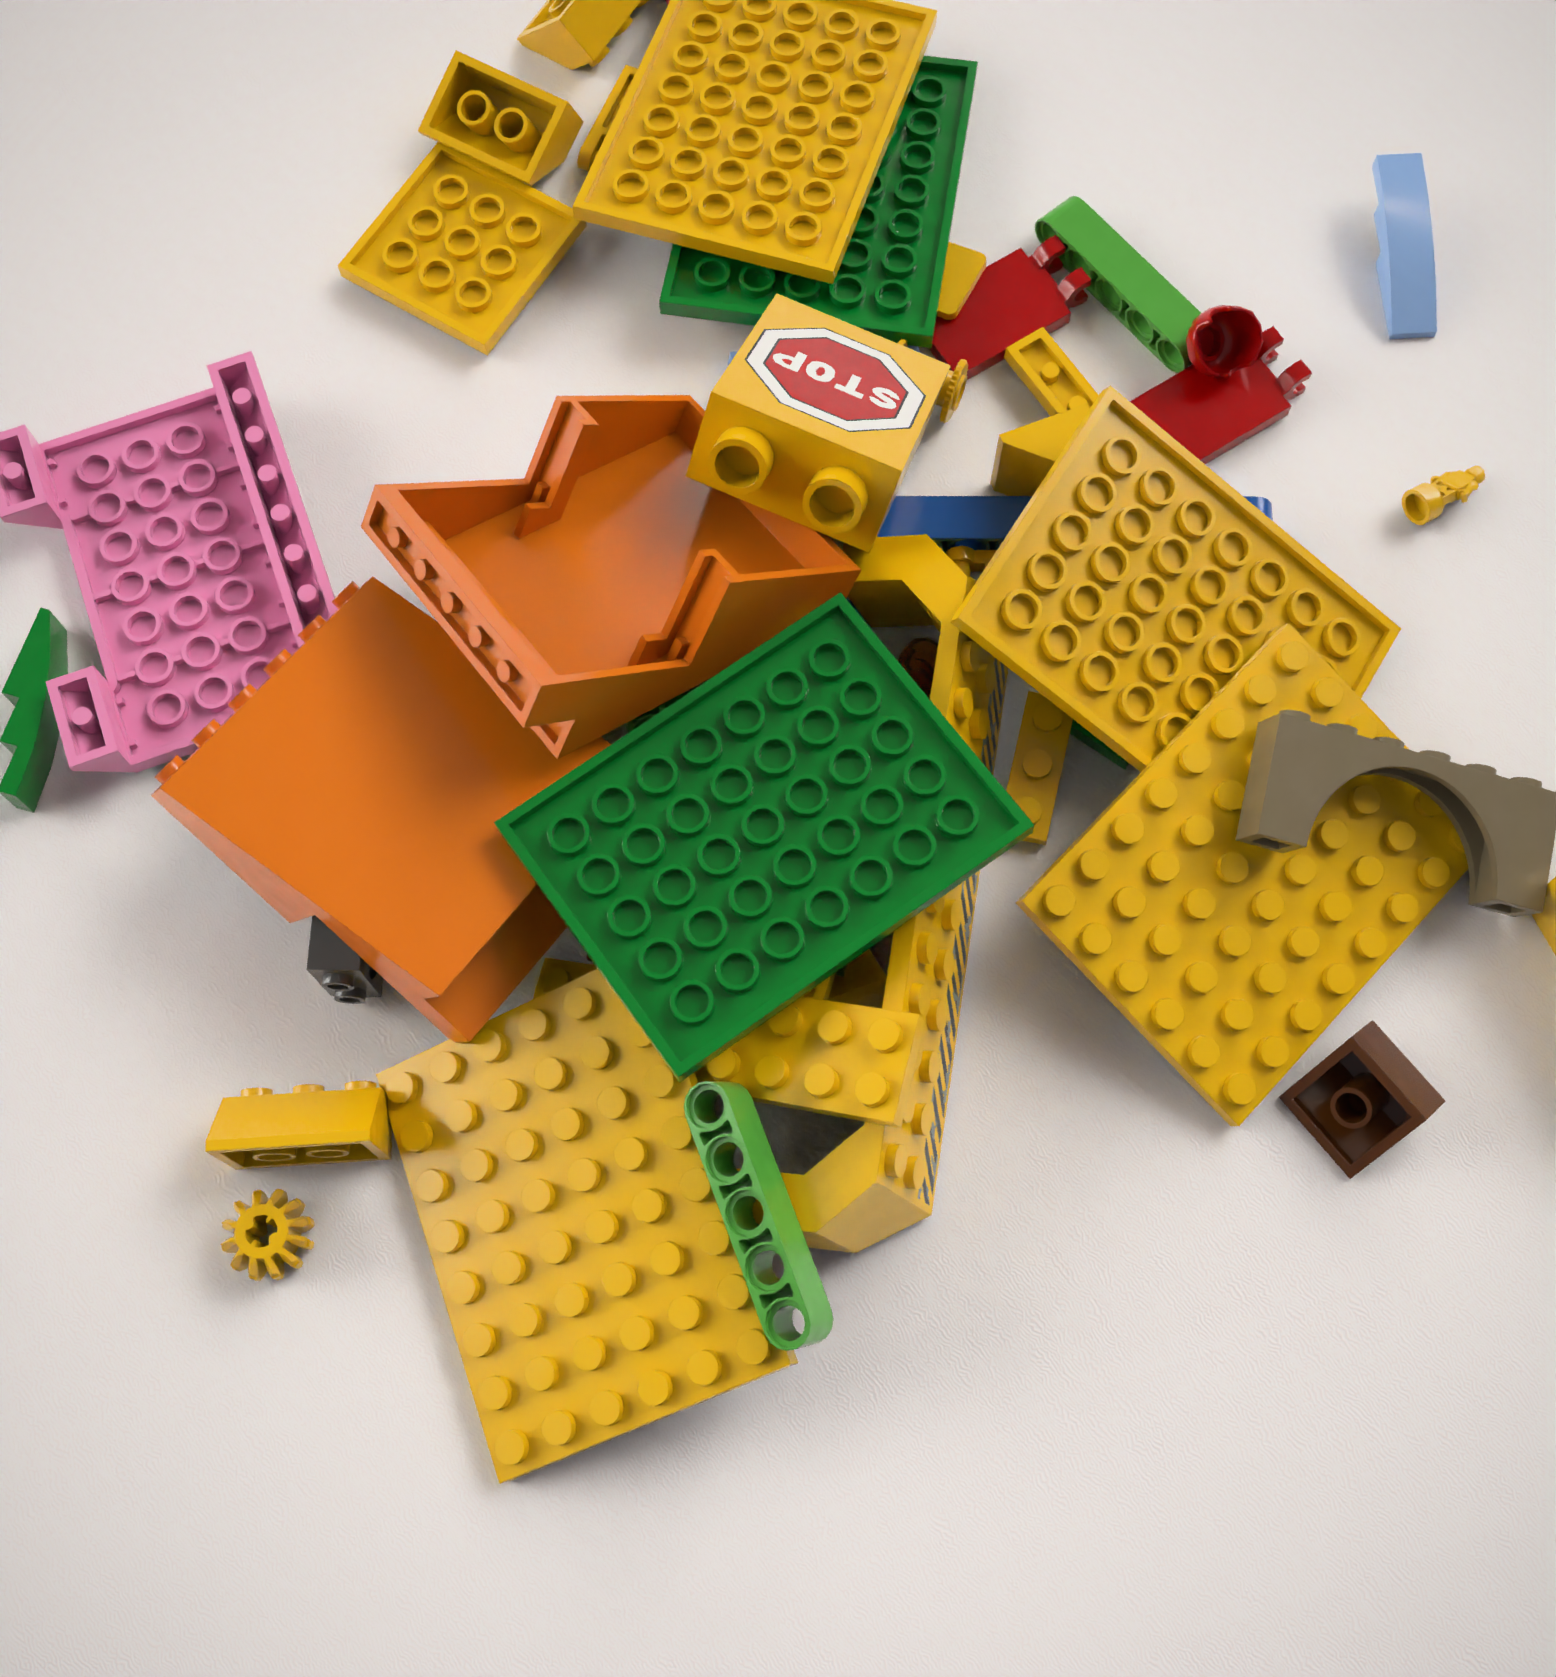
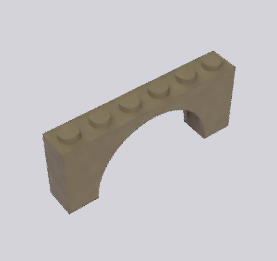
(1500, 820)

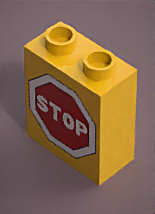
(817, 421)

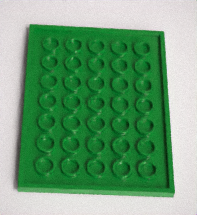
(899, 244)
(762, 833)

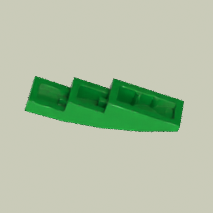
(32, 726)

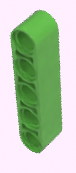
(1122, 280)
(779, 1229)

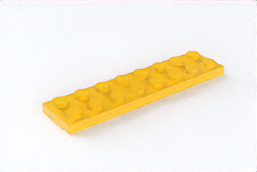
(811, 1055)

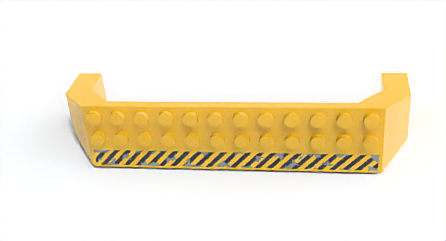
(885, 1173)

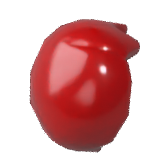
(1224, 340)

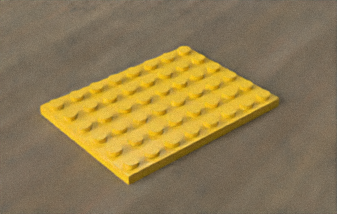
(758, 127)
(1151, 586)
(1230, 946)
(572, 1227)

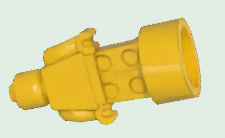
(1428, 500)

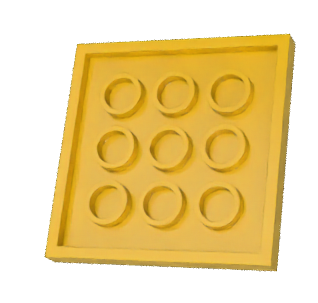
(462, 247)

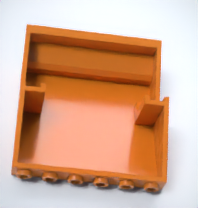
(602, 567)
(372, 800)

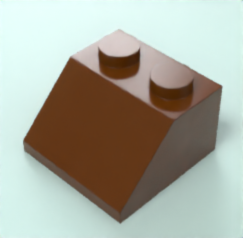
(1362, 1099)

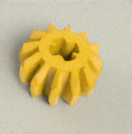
(282, 1244)

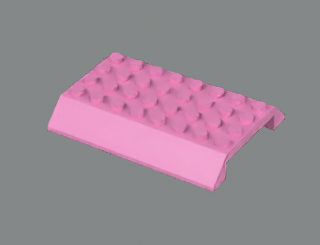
(183, 558)

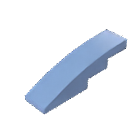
(1405, 245)

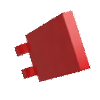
(1009, 304)
(1220, 413)

